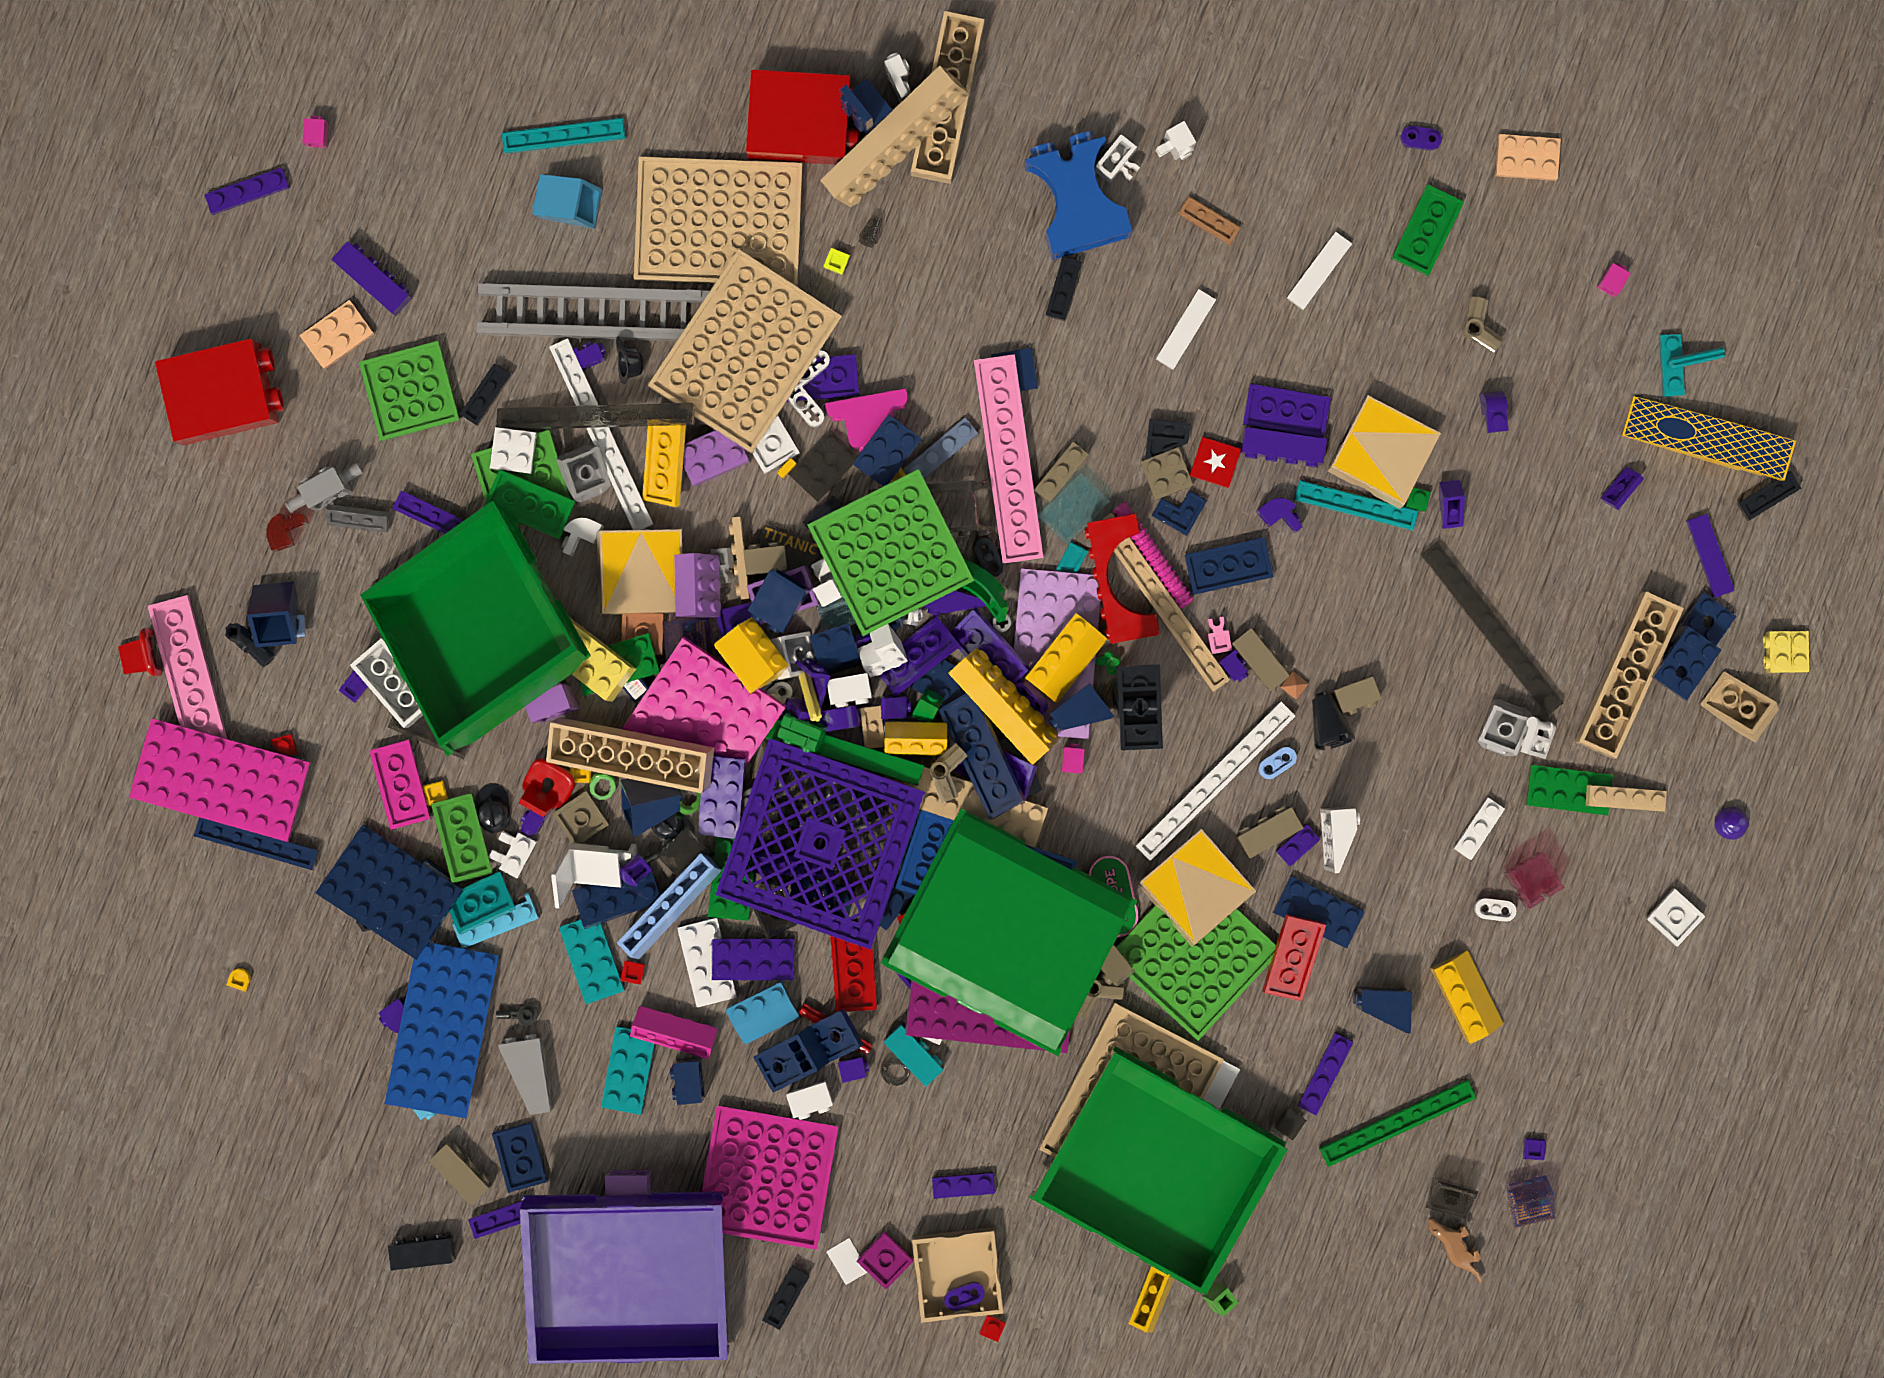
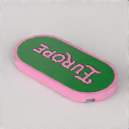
(1116, 874)

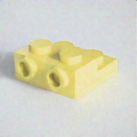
(1786, 651)

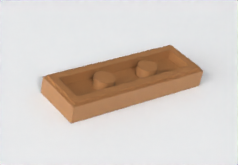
(1209, 220)

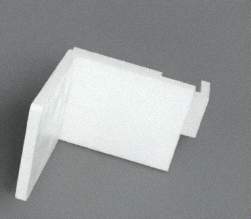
(588, 866)

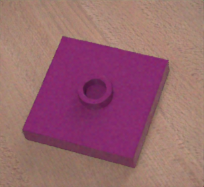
(885, 1260)

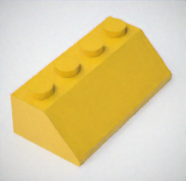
(1066, 658)
(1467, 997)

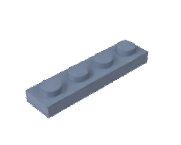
(942, 449)

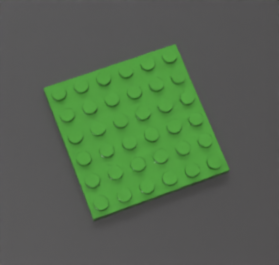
(890, 552)
(1198, 980)

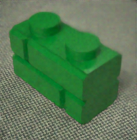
(802, 733)

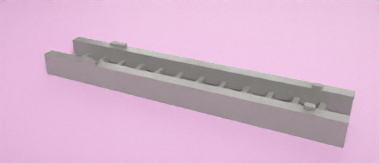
(563, 293)

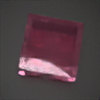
(1533, 878)

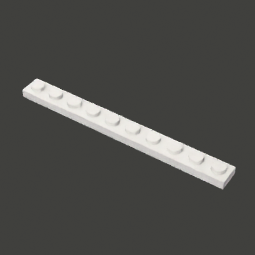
(602, 437)
(1215, 781)

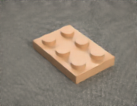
(1527, 157)
(337, 334)

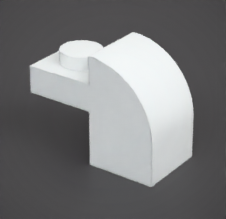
(580, 528)

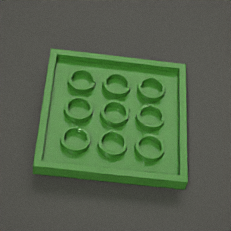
(409, 391)
(544, 470)

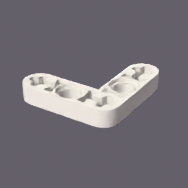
(819, 367)

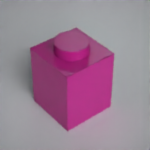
(315, 132)
(1614, 279)
(1072, 759)

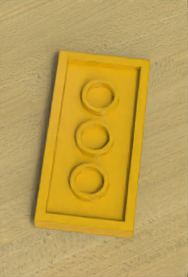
(664, 464)

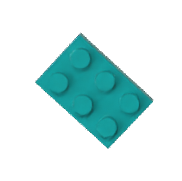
(482, 903)

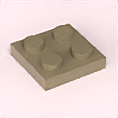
(1166, 473)
(581, 818)

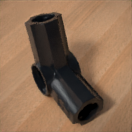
(244, 640)

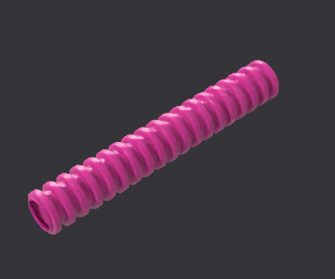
(1157, 561)

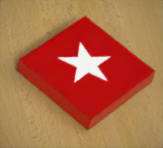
(1215, 462)

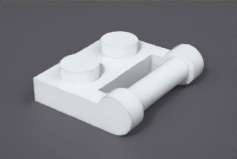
(1535, 744)

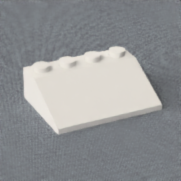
(1338, 832)

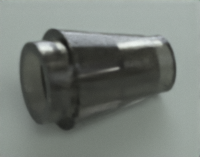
(870, 233)

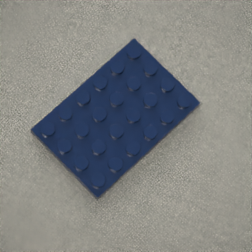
(389, 892)

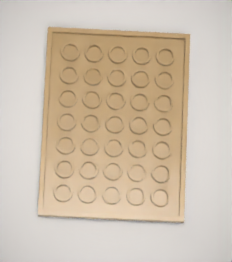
(704, 210)
(745, 350)
(1158, 1047)

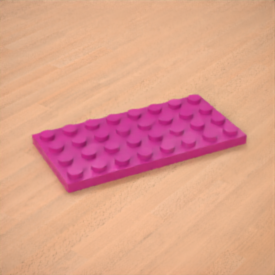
(219, 779)

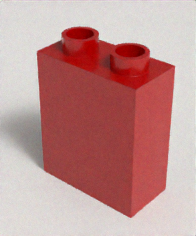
(798, 118)
(219, 391)

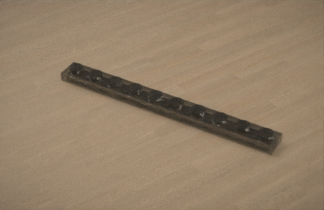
(596, 416)
(1491, 628)

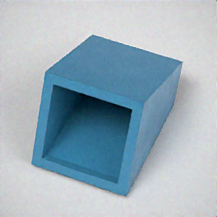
(567, 200)

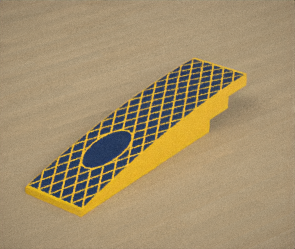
(1709, 438)

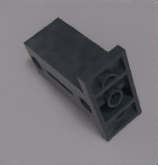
(1138, 706)

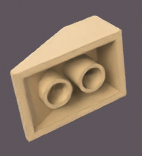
(1740, 706)

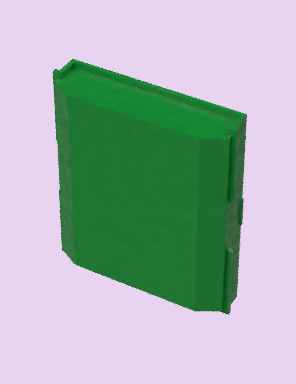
(474, 627)
(1008, 932)
(1160, 1171)

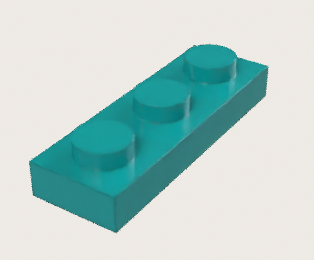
(1672, 379)

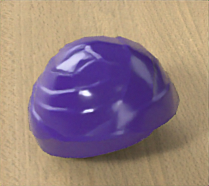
(1731, 823)

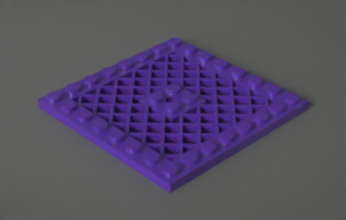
(731, 882)

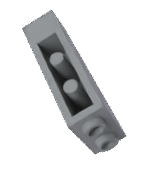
(529, 1071)

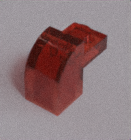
(279, 529)

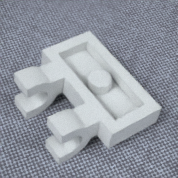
(517, 855)

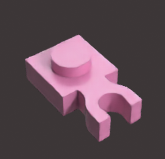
(1219, 639)

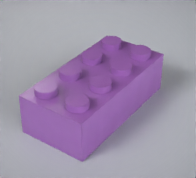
(553, 704)

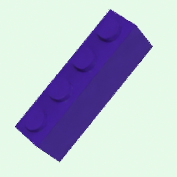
(371, 278)
(1283, 446)

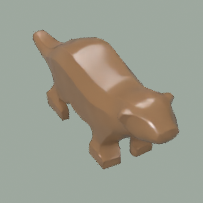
(1455, 1247)

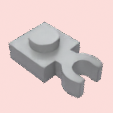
(726, 562)

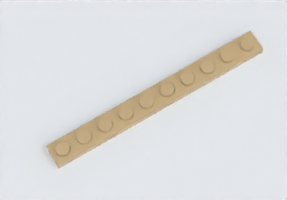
(1170, 614)

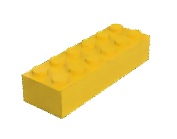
(1004, 705)

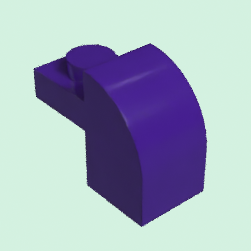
(1494, 408)
(1278, 509)
(841, 718)

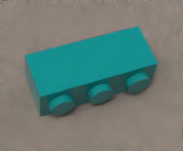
(914, 1055)

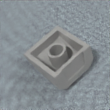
(584, 472)
(1504, 728)

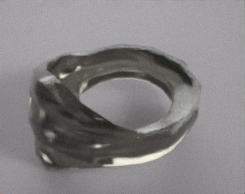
(894, 1061)

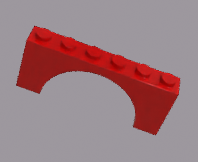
(1121, 621)

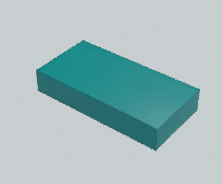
(1072, 559)

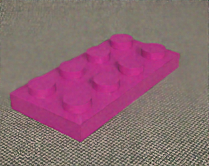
(400, 784)

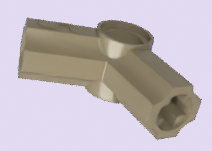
(1476, 316)
(944, 783)
(1104, 991)

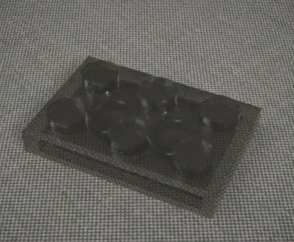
(823, 466)

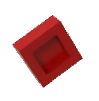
(285, 745)
(632, 972)
(992, 1328)

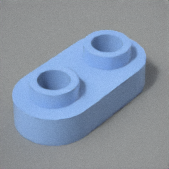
(1276, 762)

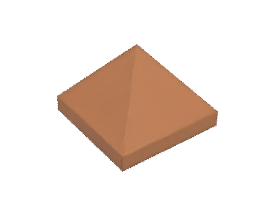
(1294, 685)

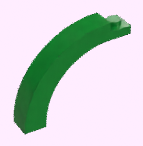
(988, 591)

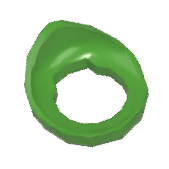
(596, 778)
(690, 809)

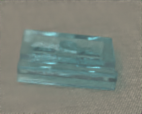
(835, 614)

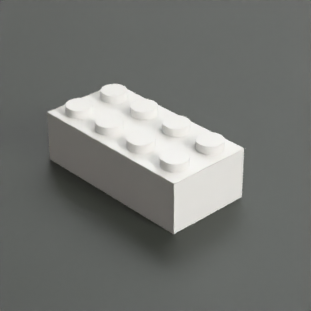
(382, 677)

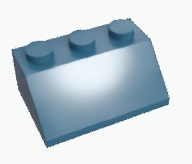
(762, 1012)

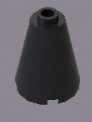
(1329, 723)

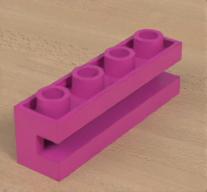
(673, 1032)

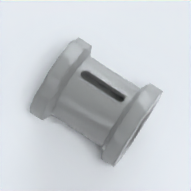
(1006, 626)

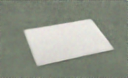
(844, 1259)

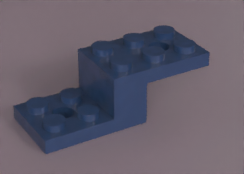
(864, 105)
(1694, 646)
(808, 1050)

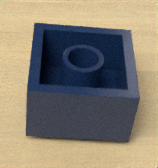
(688, 1081)

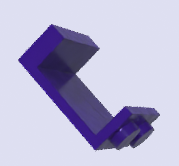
(820, 681)

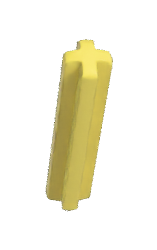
(810, 697)

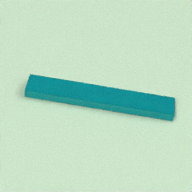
(563, 135)
(1355, 505)

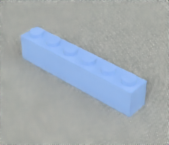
(669, 906)

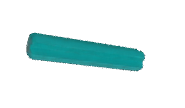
(1695, 358)

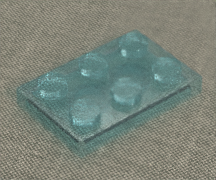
(1073, 508)

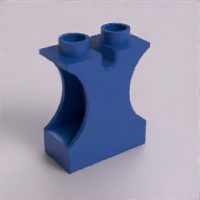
(1083, 212)

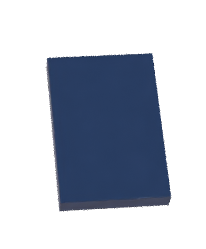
(520, 1157)

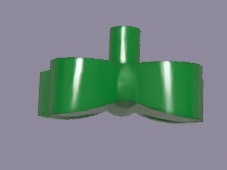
(1109, 661)

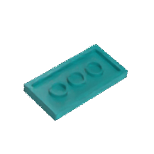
(591, 961)
(627, 1072)

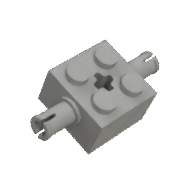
(324, 488)

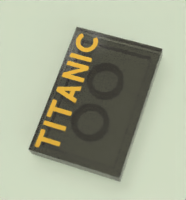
(798, 549)

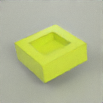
(836, 261)

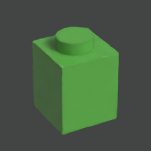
(1220, 1299)

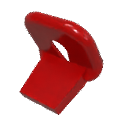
(138, 655)
(533, 782)

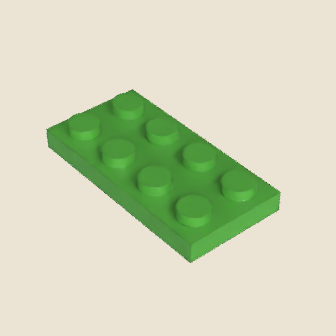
(461, 838)

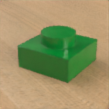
(1418, 500)

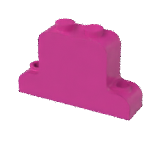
(866, 414)

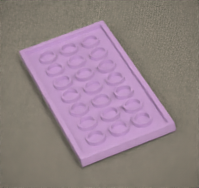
(1044, 608)

